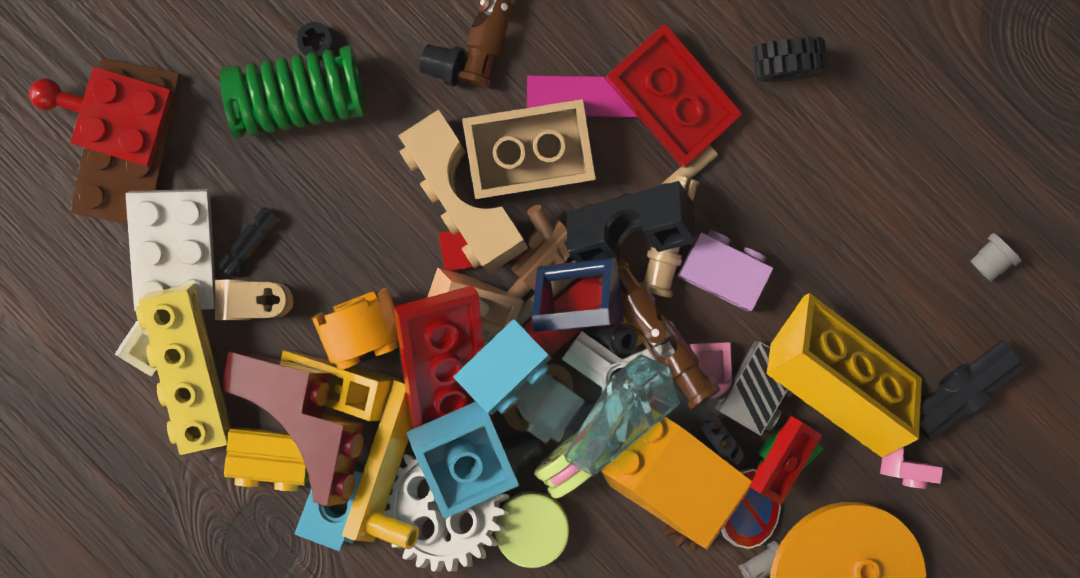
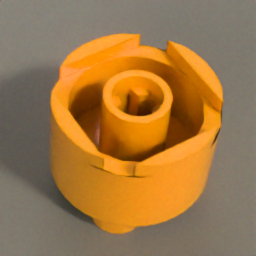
(358, 328)

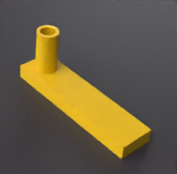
(367, 514)

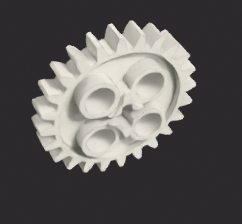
(411, 509)

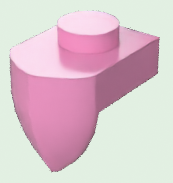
(715, 364)
(913, 473)

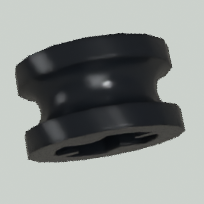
(321, 30)

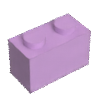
(725, 271)

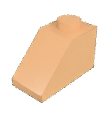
(496, 306)

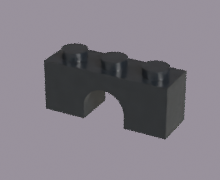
(660, 212)

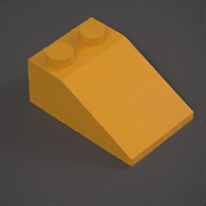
(678, 481)

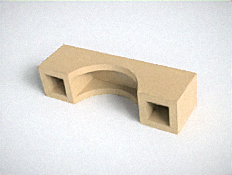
(437, 153)

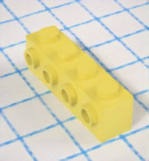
(185, 368)

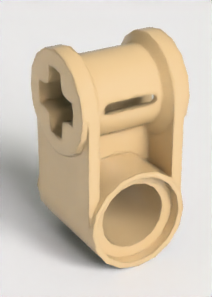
(247, 300)

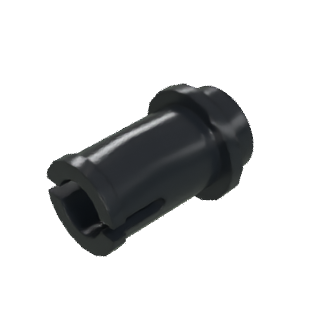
(619, 337)

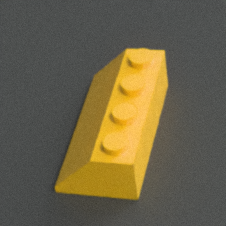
(847, 377)

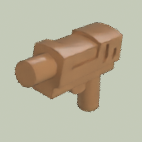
(546, 246)

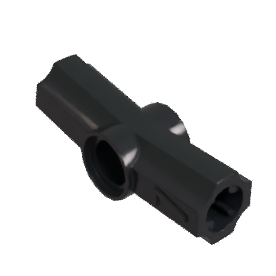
(968, 389)

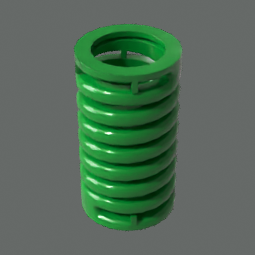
(339, 101)

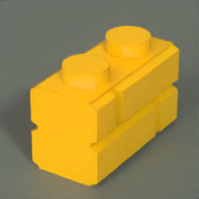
(264, 456)

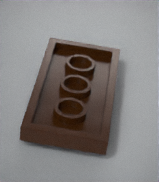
(106, 179)

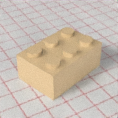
(528, 149)

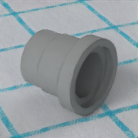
(995, 258)

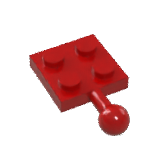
(114, 116)

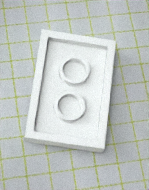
(171, 242)

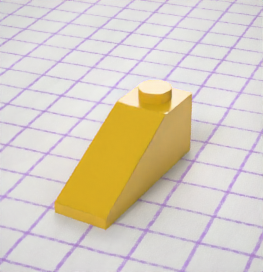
(353, 389)

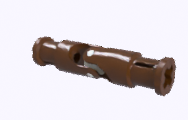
(486, 41)
(644, 313)

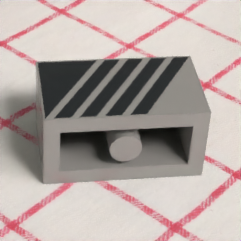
(754, 393)

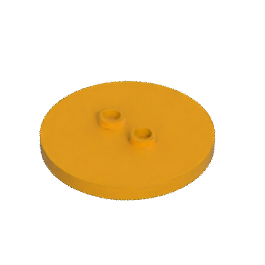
(849, 543)

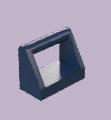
(611, 308)

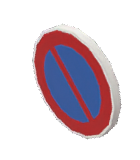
(753, 519)

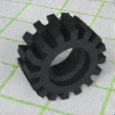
(790, 59)

